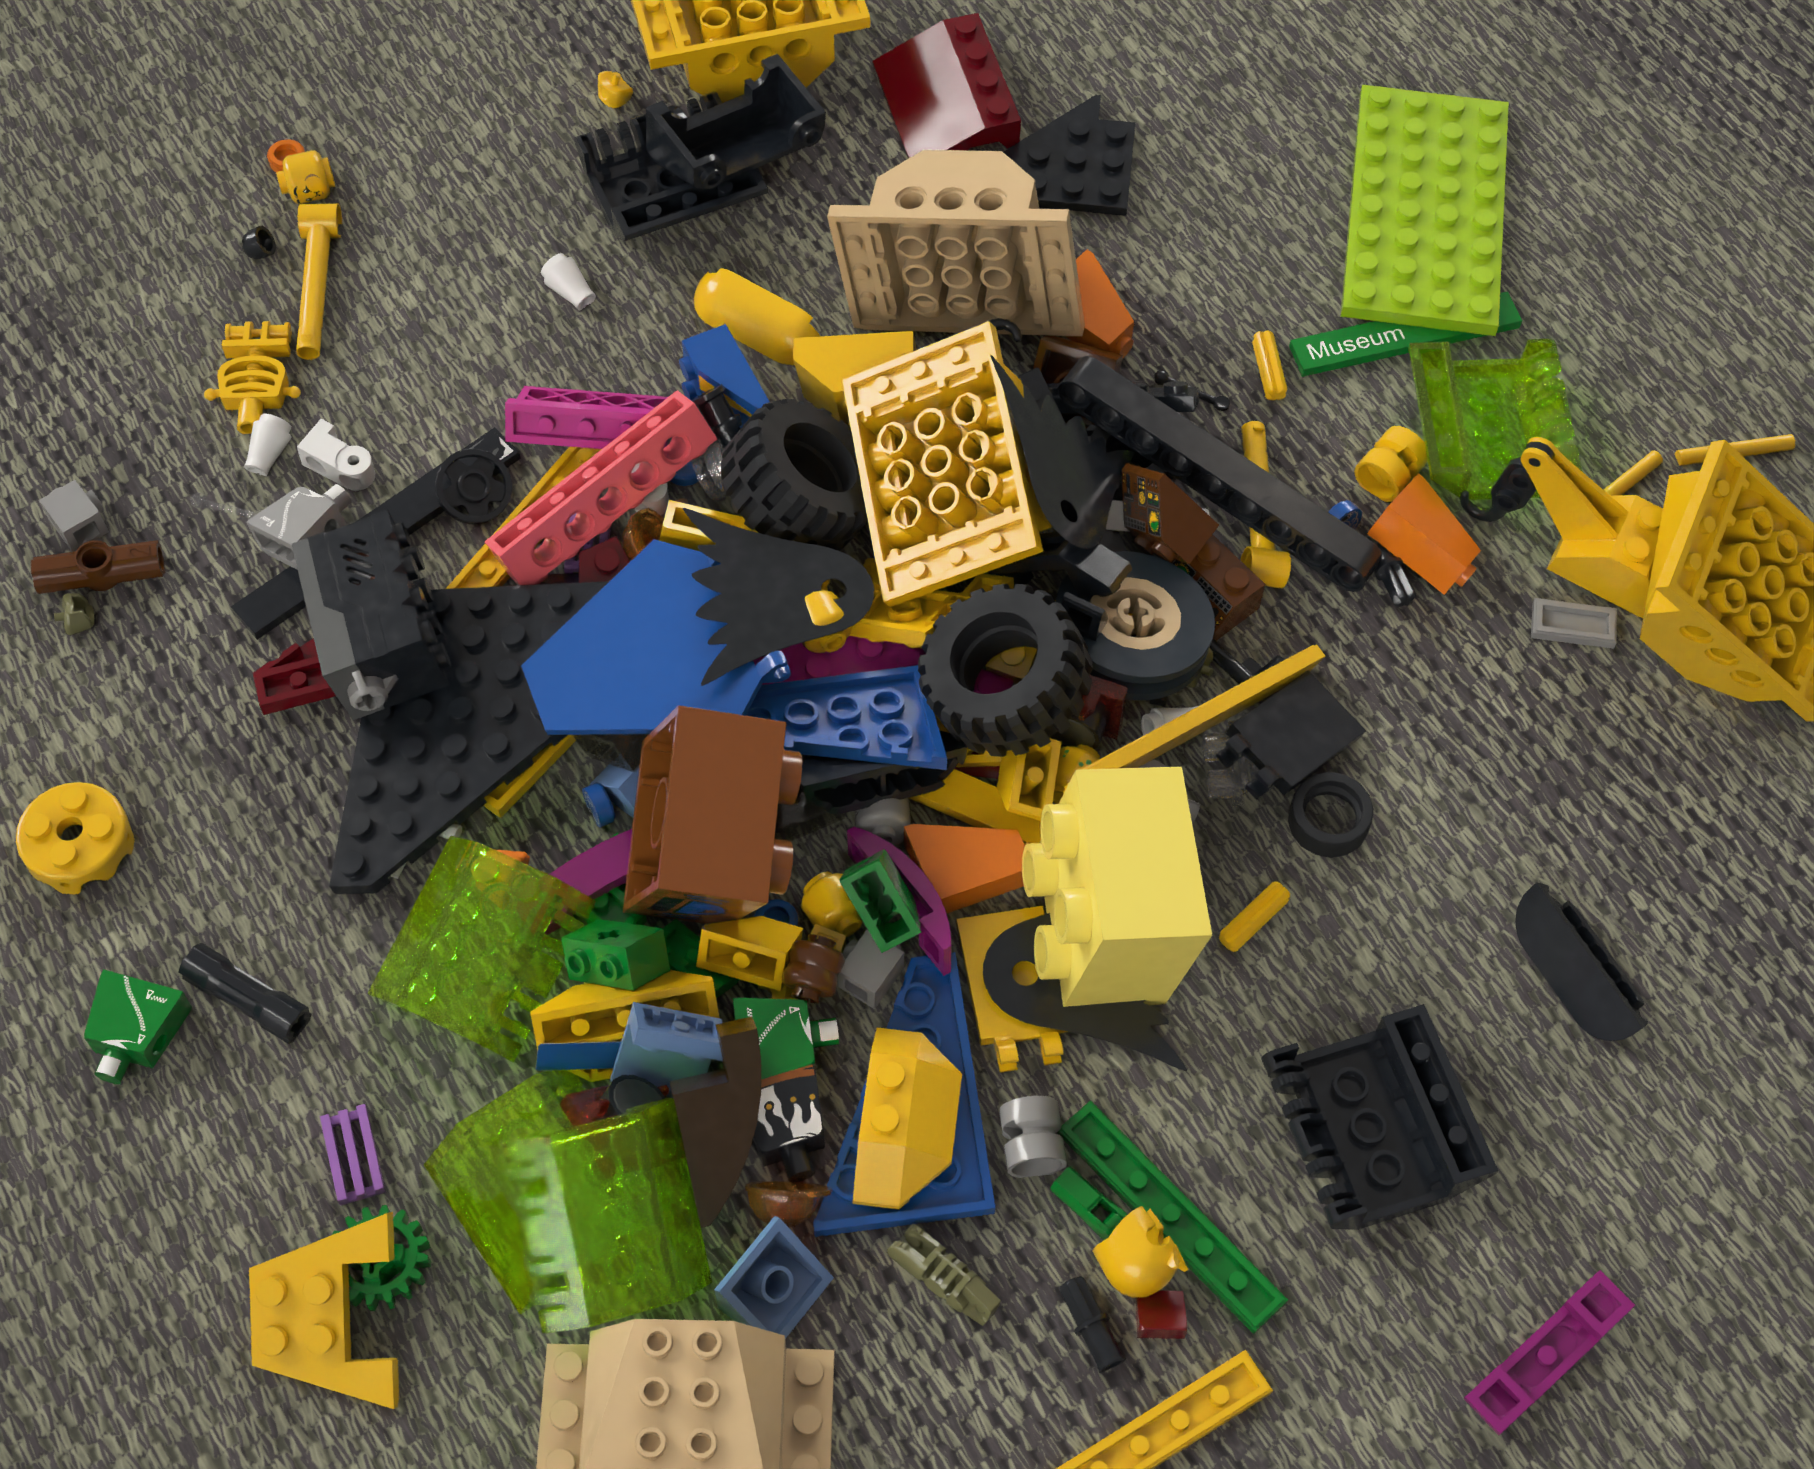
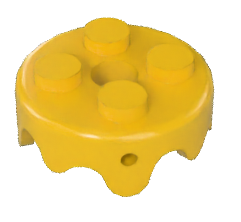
(88, 857)

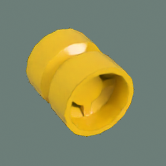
(1391, 463)

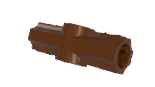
(82, 567)

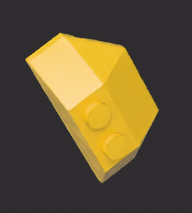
(601, 1012)
(905, 1119)

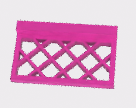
(573, 416)

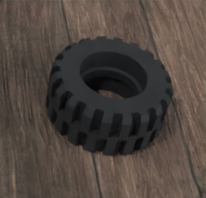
(795, 475)
(978, 632)

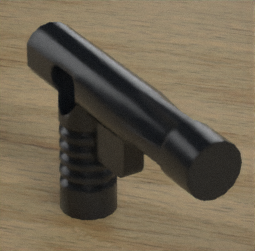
(1235, 669)

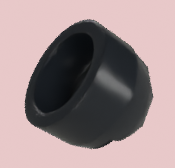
(256, 240)

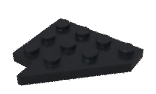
(1080, 161)

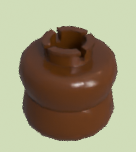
(813, 968)

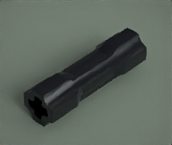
(219, 977)

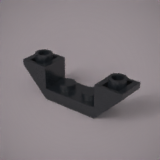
(1090, 570)

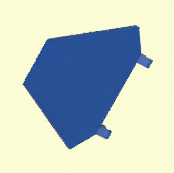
(641, 653)

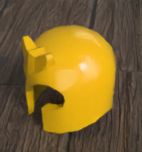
(1138, 1256)

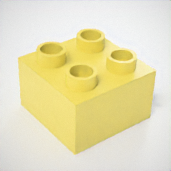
(1118, 887)

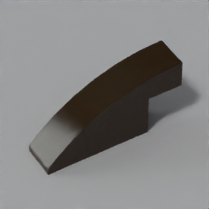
(720, 1117)

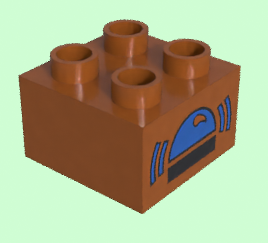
(709, 817)

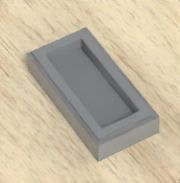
(1574, 623)

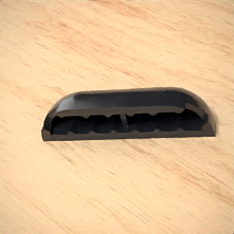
(855, 785)
(1578, 966)

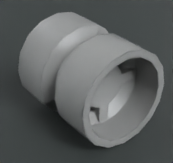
(1031, 1128)

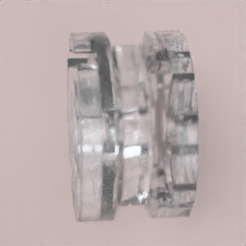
(709, 470)

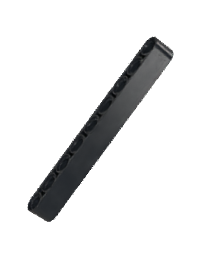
(1220, 474)

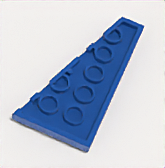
(857, 717)

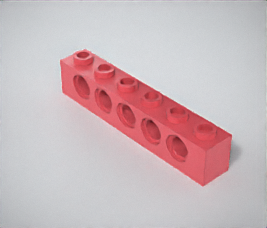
(581, 490)

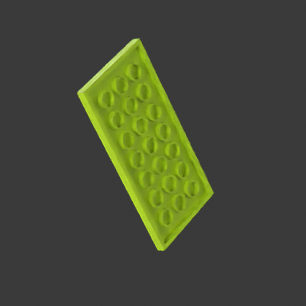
(1426, 211)

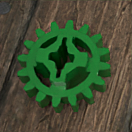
(406, 1261)

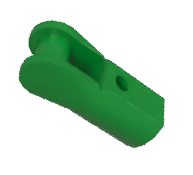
(1085, 1200)

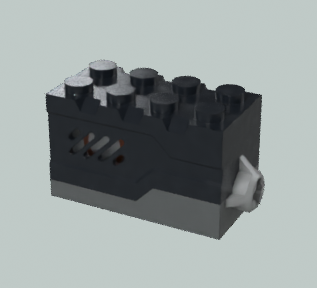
(371, 614)

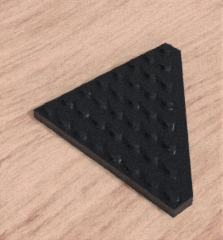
(450, 748)

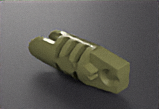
(944, 1274)

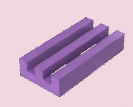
(344, 1119)

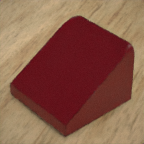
(1161, 1315)

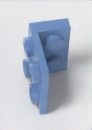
(666, 1045)

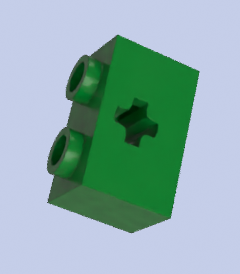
(615, 954)

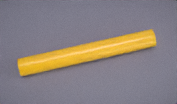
(1745, 448)
(1635, 474)

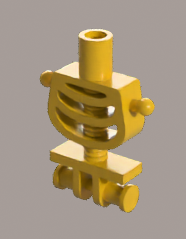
(254, 378)

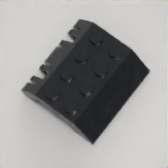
(642, 195)
(1381, 1121)

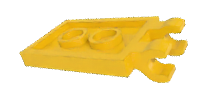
(992, 1022)

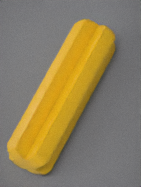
(1269, 365)
(1254, 916)

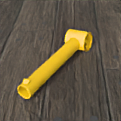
(317, 225)
(1262, 557)

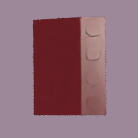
(948, 89)

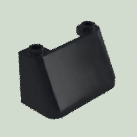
(740, 134)

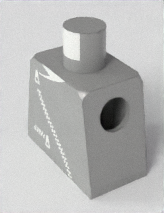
(297, 518)

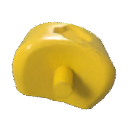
(613, 89)

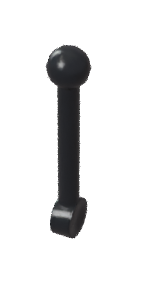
(1220, 403)

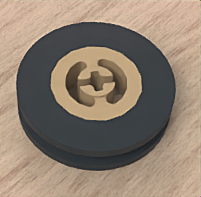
(1170, 625)

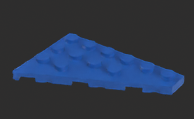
(935, 1008)

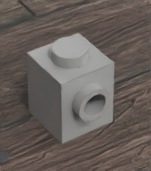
(75, 514)
(869, 972)

